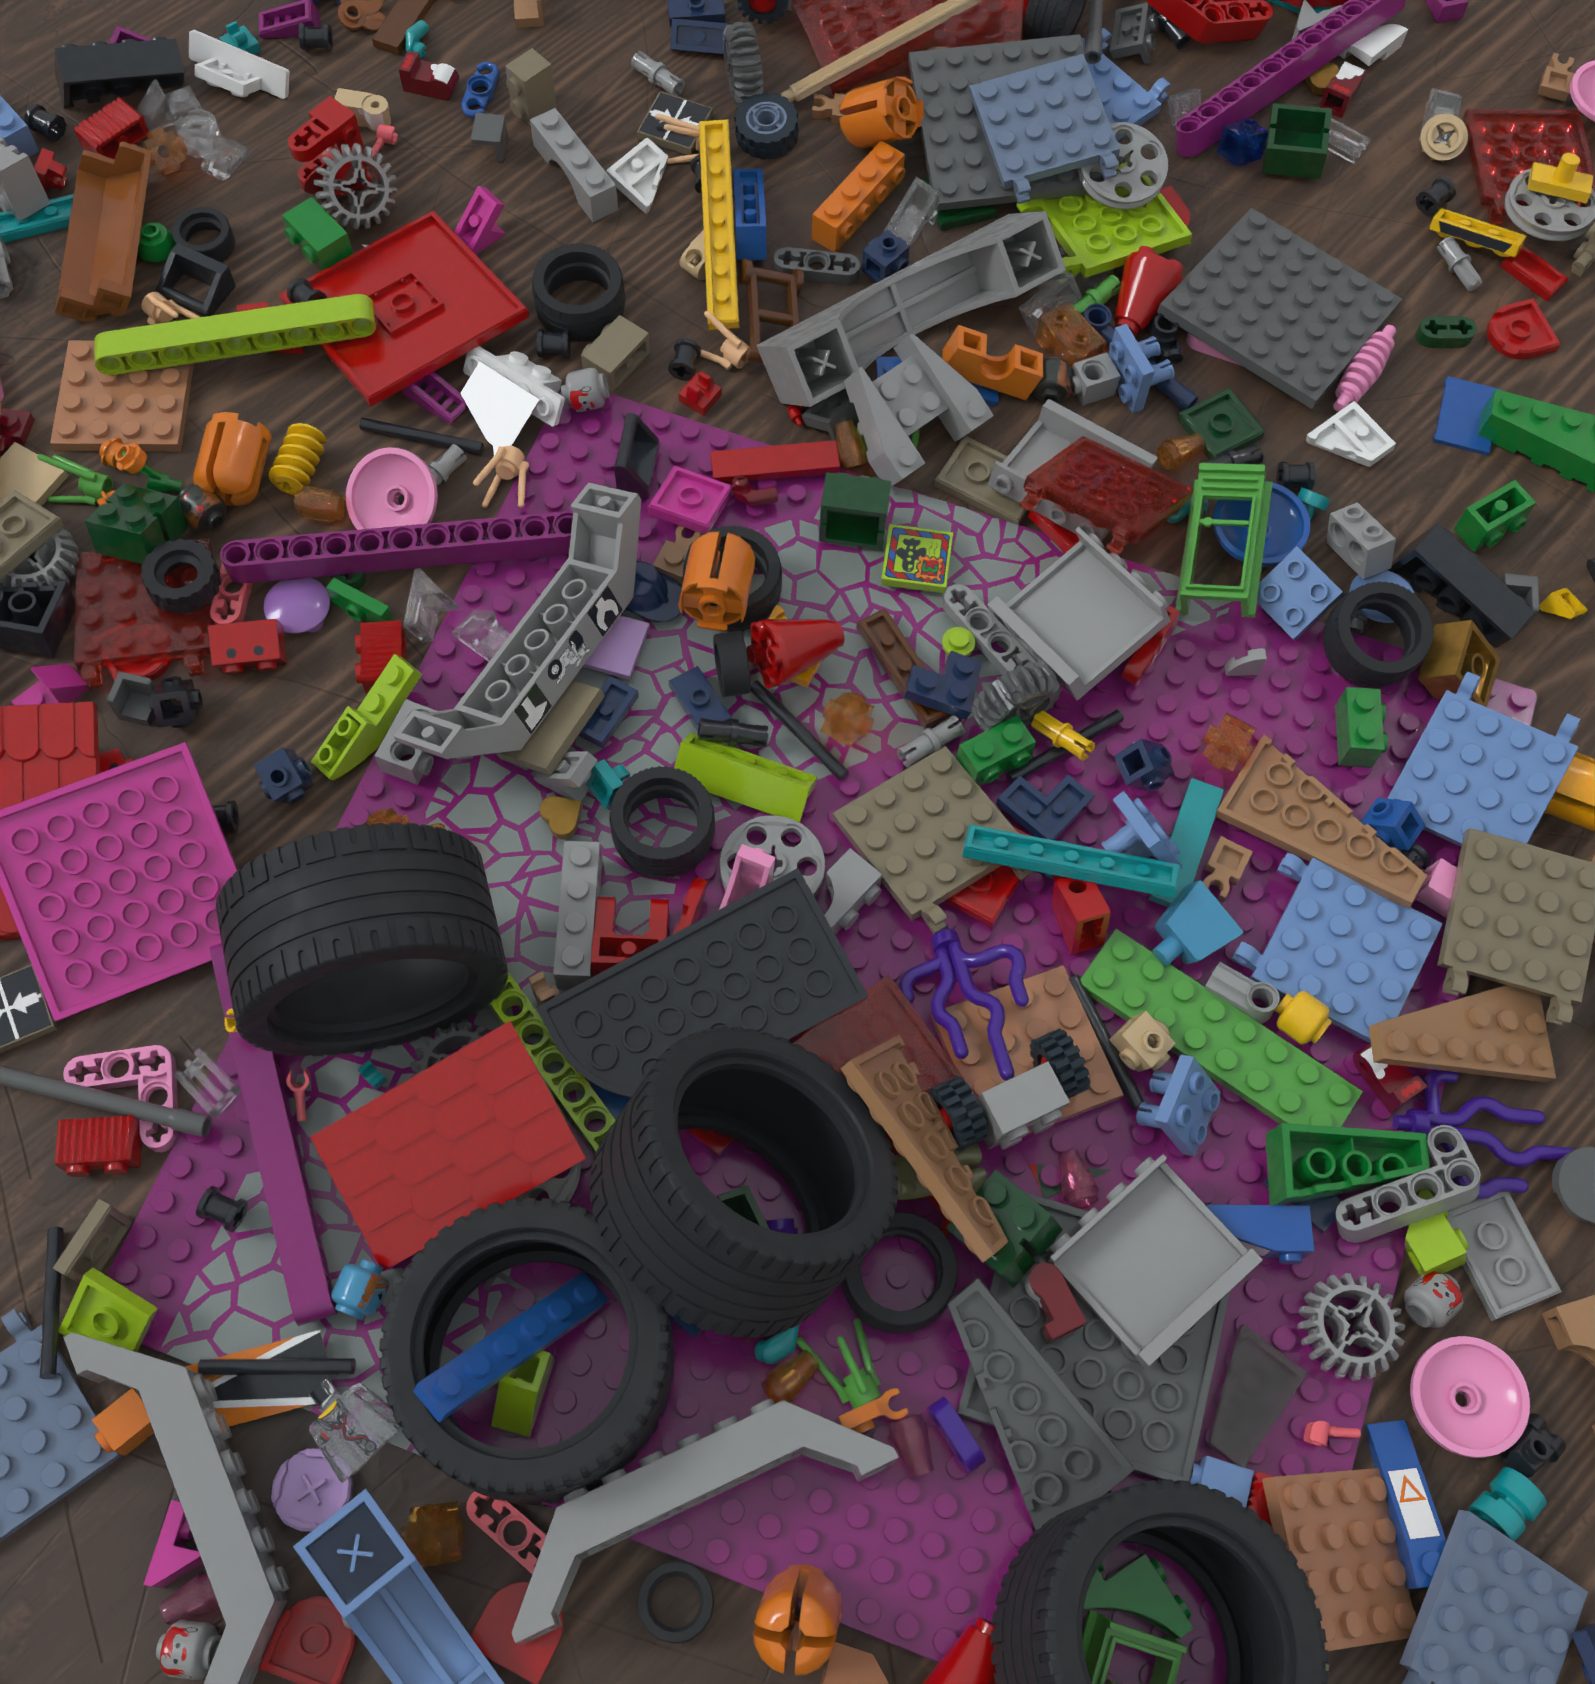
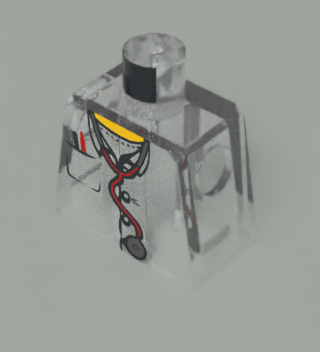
(351, 1426)

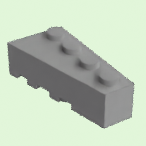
(19, 184)

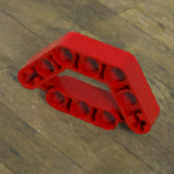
(1216, 19)

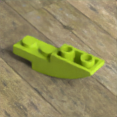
(364, 729)

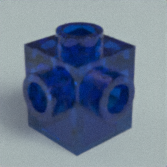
(1242, 141)

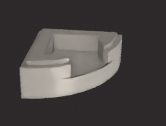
(1247, 665)

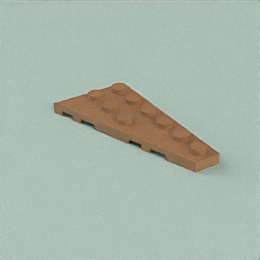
(1308, 820)
(1479, 1034)
(924, 1139)

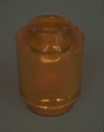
(319, 504)

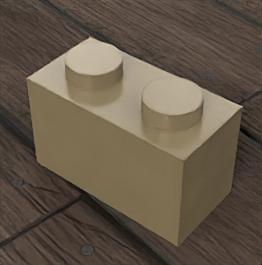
(530, 85)
(617, 351)

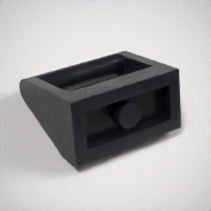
(202, 268)
(636, 457)

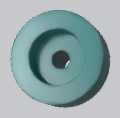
(1312, 501)

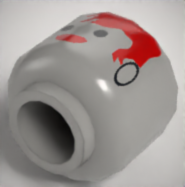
(585, 389)
(1433, 1300)
(188, 1649)

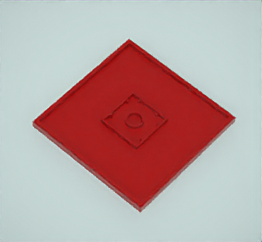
(428, 306)

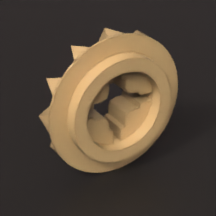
(1445, 124)

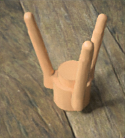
(682, 128)
(163, 310)
(732, 348)
(508, 464)

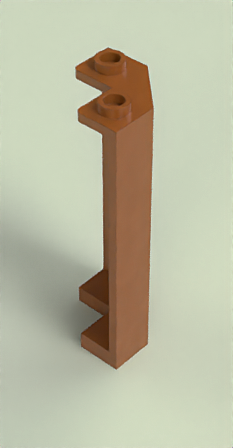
(103, 234)

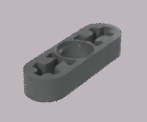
(825, 275)

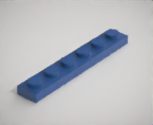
(509, 1347)

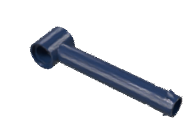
(1099, 318)

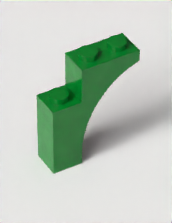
(1140, 1591)

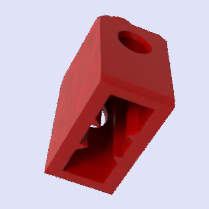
(1080, 913)

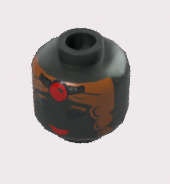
(1056, 381)
(202, 508)

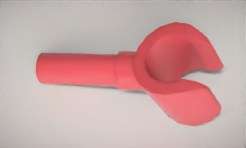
(384, 134)
(299, 1094)
(1317, 1433)

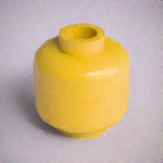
(1303, 1017)

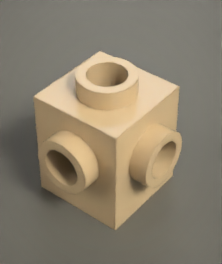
(1143, 1042)

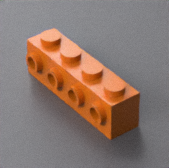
(857, 196)

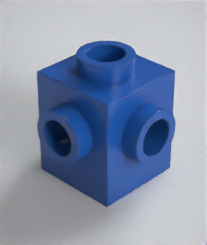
(1395, 822)

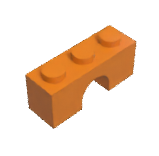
(1010, 374)

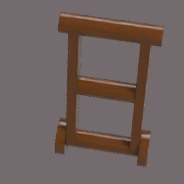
(749, 276)

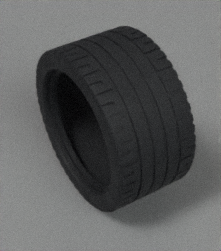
(359, 939)
(690, 1245)
(435, 1289)
(1231, 1554)

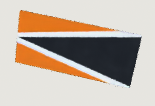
(258, 1396)

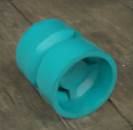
(1509, 1503)

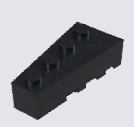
(116, 68)
(1462, 584)
(35, 617)

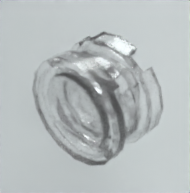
(196, 122)

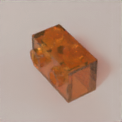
(1068, 335)

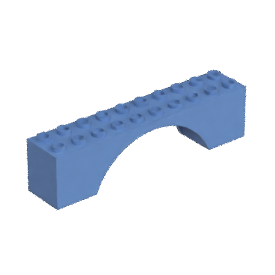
(391, 1599)

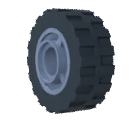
(766, 125)

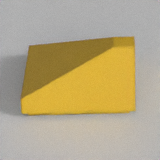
(1563, 604)

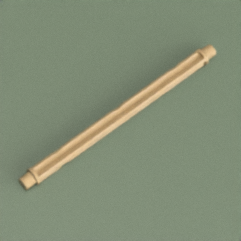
(876, 48)

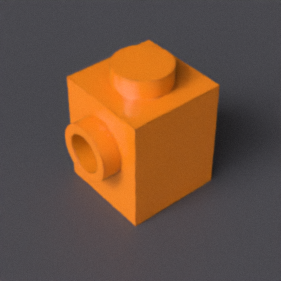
(123, 1424)

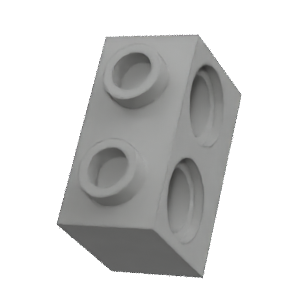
(1360, 540)
(391, 751)

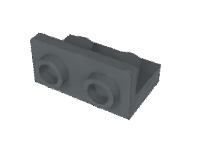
(1134, 32)
(831, 412)

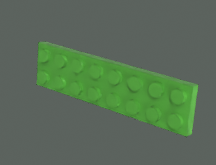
(1220, 1037)

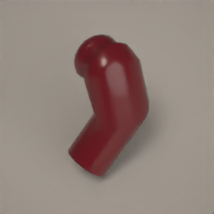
(751, 496)

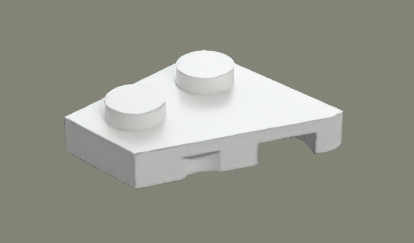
(640, 173)
(1352, 436)

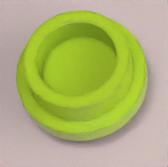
(958, 640)

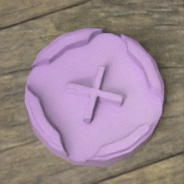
(308, 1491)

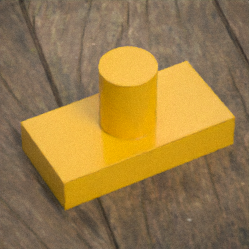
(1561, 180)

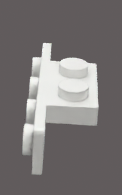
(235, 68)
(525, 374)

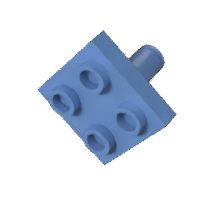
(1134, 368)
(1297, 593)
(1141, 834)
(1185, 1107)

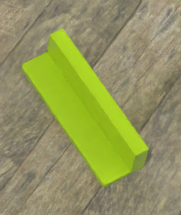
(746, 777)

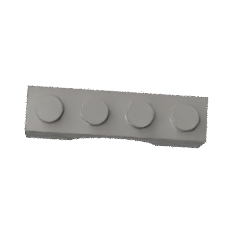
(590, 182)
(851, 885)
(577, 912)

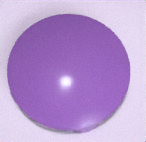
(298, 605)

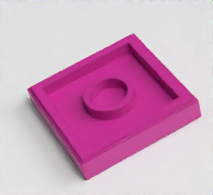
(690, 500)

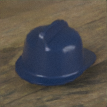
(654, 594)

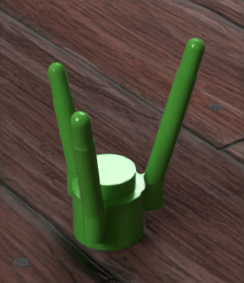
(89, 483)
(860, 1385)

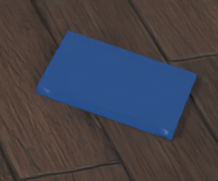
(1461, 415)

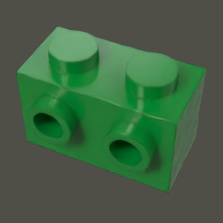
(316, 234)
(1494, 516)
(1360, 727)
(997, 751)

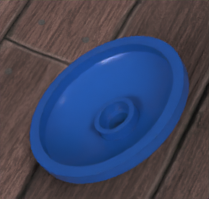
(1286, 526)

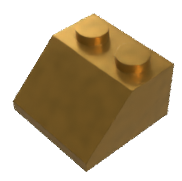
(1453, 652)

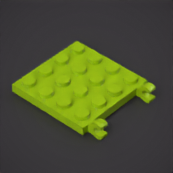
(1104, 236)

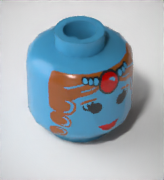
(360, 1289)

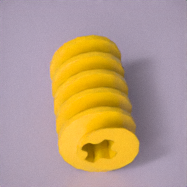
(297, 458)

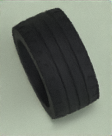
(1052, 18)
(571, 264)
(767, 561)
(1406, 612)
(662, 783)
(908, 1321)

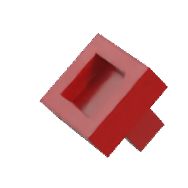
(49, 171)
(700, 393)

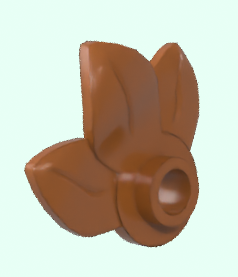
(367, 13)

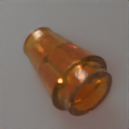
(849, 445)
(1179, 450)
(790, 1377)

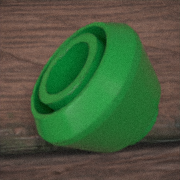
(155, 243)

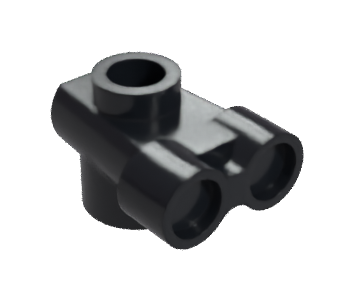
(1165, 334)
(1534, 1448)

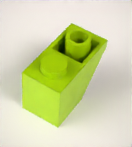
(1434, 1243)
(522, 1394)

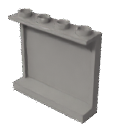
(1048, 437)
(1083, 615)
(1152, 1260)

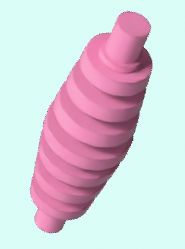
(1365, 368)

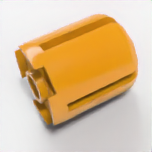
(1576, 794)

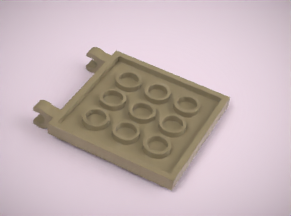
(917, 833)
(1520, 921)

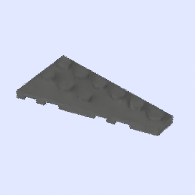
(1044, 1428)

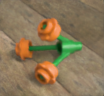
(132, 460)

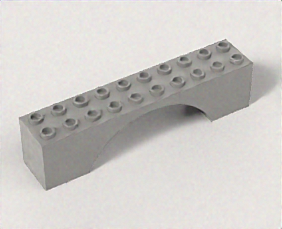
(980, 269)

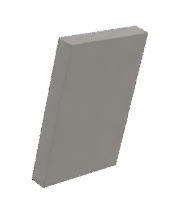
(1502, 1256)

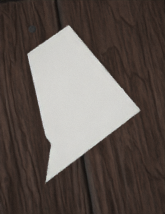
(497, 405)

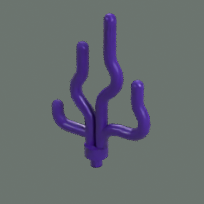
(953, 959)
(1424, 1121)

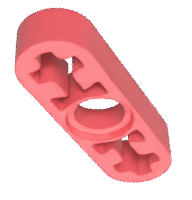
(237, 600)
(486, 1522)

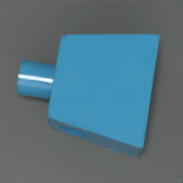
(1194, 926)

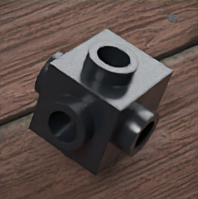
(169, 710)

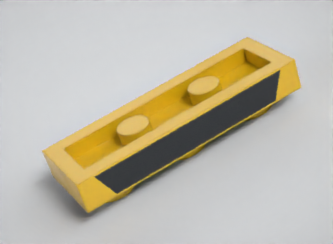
(1477, 233)

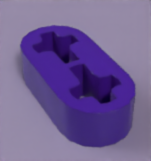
(956, 1434)

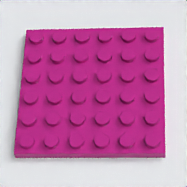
(115, 879)

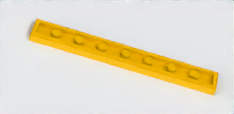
(718, 223)

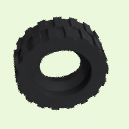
(177, 554)

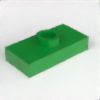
(357, 604)

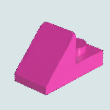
(478, 224)
(54, 685)
(170, 1557)

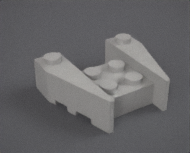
(906, 401)

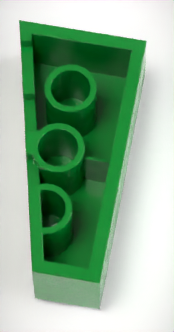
(1543, 433)
(1331, 1161)

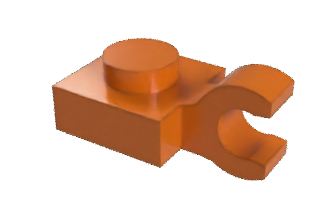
(862, 1418)

